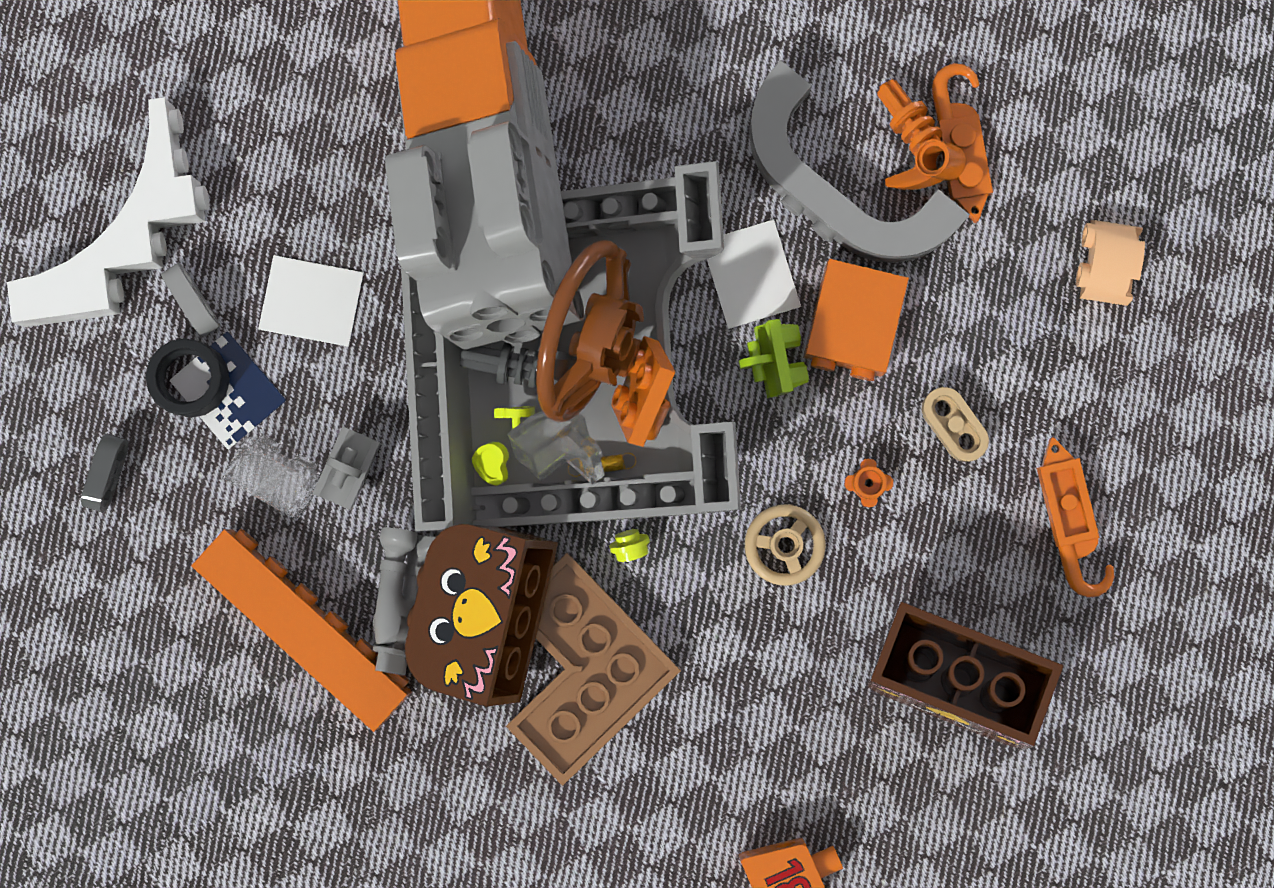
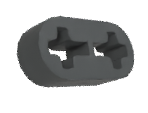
(104, 472)

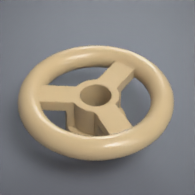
(796, 573)

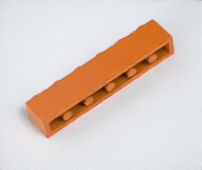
(302, 628)

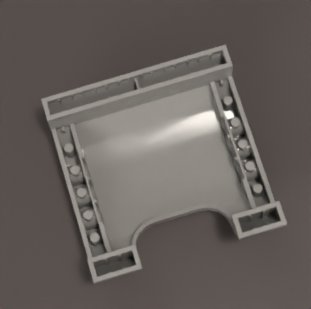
(451, 408)

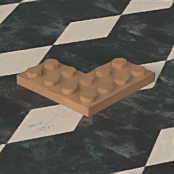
(606, 675)

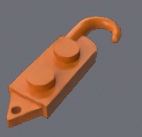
(962, 128)
(1071, 516)

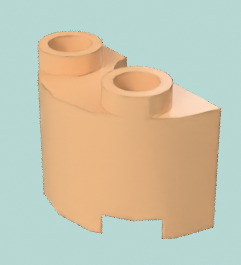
(1112, 262)

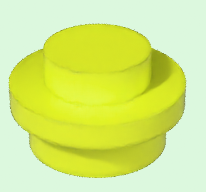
(629, 545)

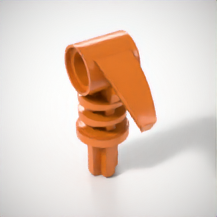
(924, 141)

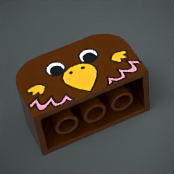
(478, 612)
(965, 677)

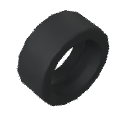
(157, 372)

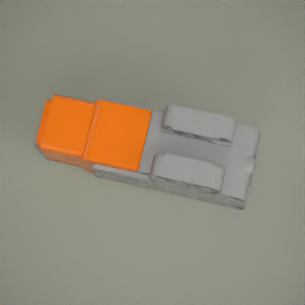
(478, 175)

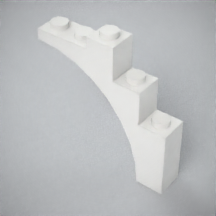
(131, 243)

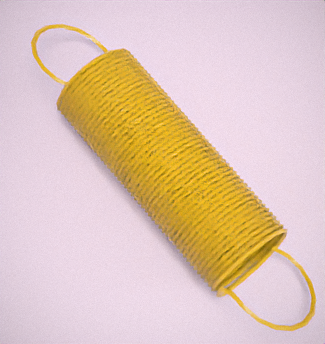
(612, 463)

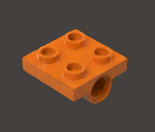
(641, 399)

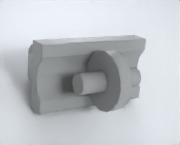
(347, 468)

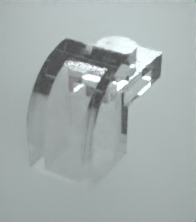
(548, 444)

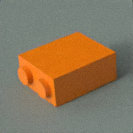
(855, 319)

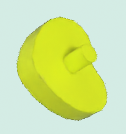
(514, 413)
(491, 463)

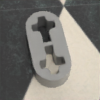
(190, 300)

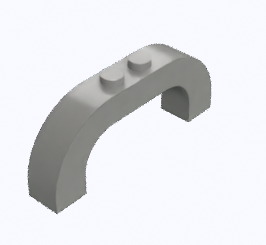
(824, 205)

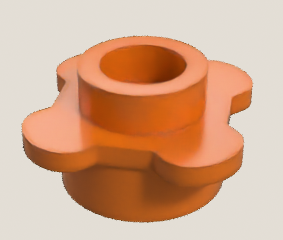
(856, 482)

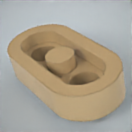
(957, 422)

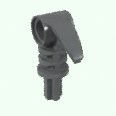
(510, 364)

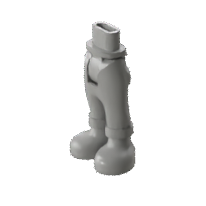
(393, 600)

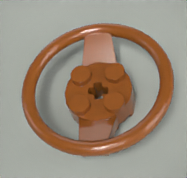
(603, 345)

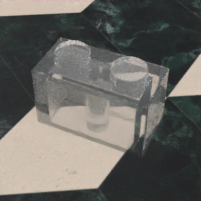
(273, 476)

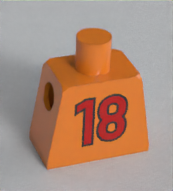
(789, 865)

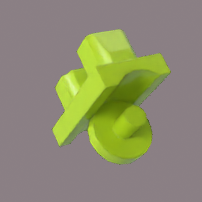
(770, 359)

